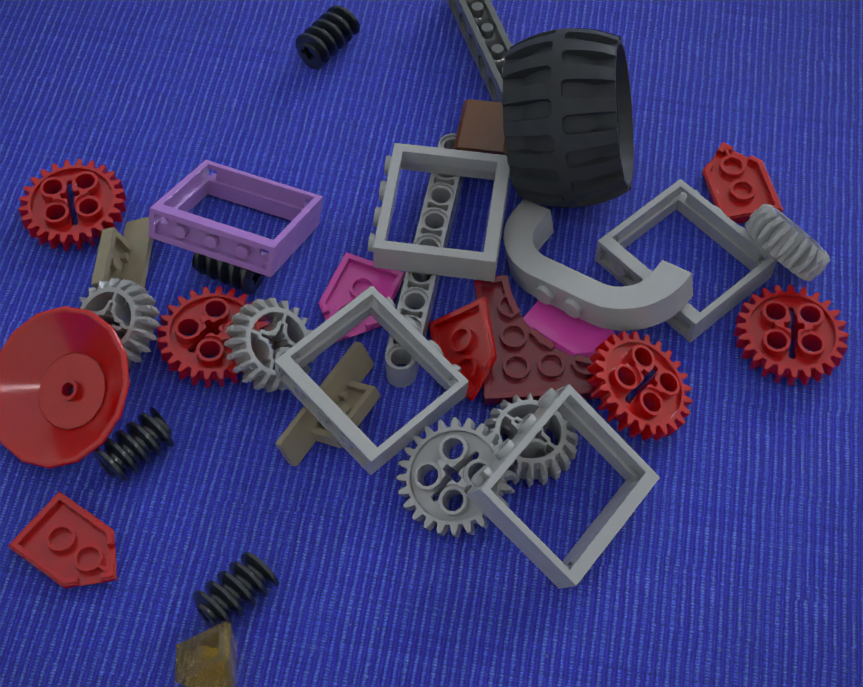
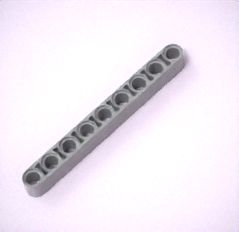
(432, 230)

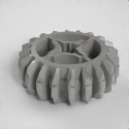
(787, 242)
(130, 307)
(252, 347)
(540, 456)

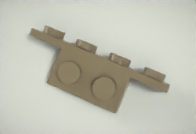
(124, 255)
(346, 391)

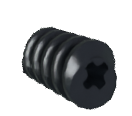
(326, 36)
(227, 273)
(134, 445)
(233, 589)

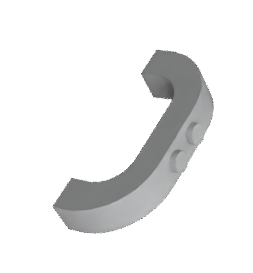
(581, 296)

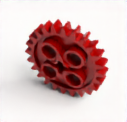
(48, 206)
(820, 334)
(208, 338)
(658, 404)

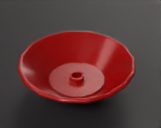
(40, 368)

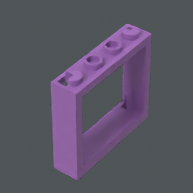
(174, 225)

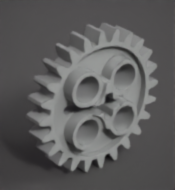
(433, 454)

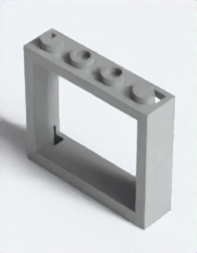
(712, 221)
(439, 259)
(407, 334)
(636, 472)

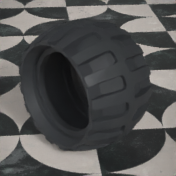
(568, 117)

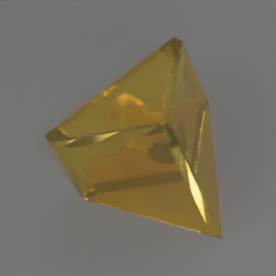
(208, 658)

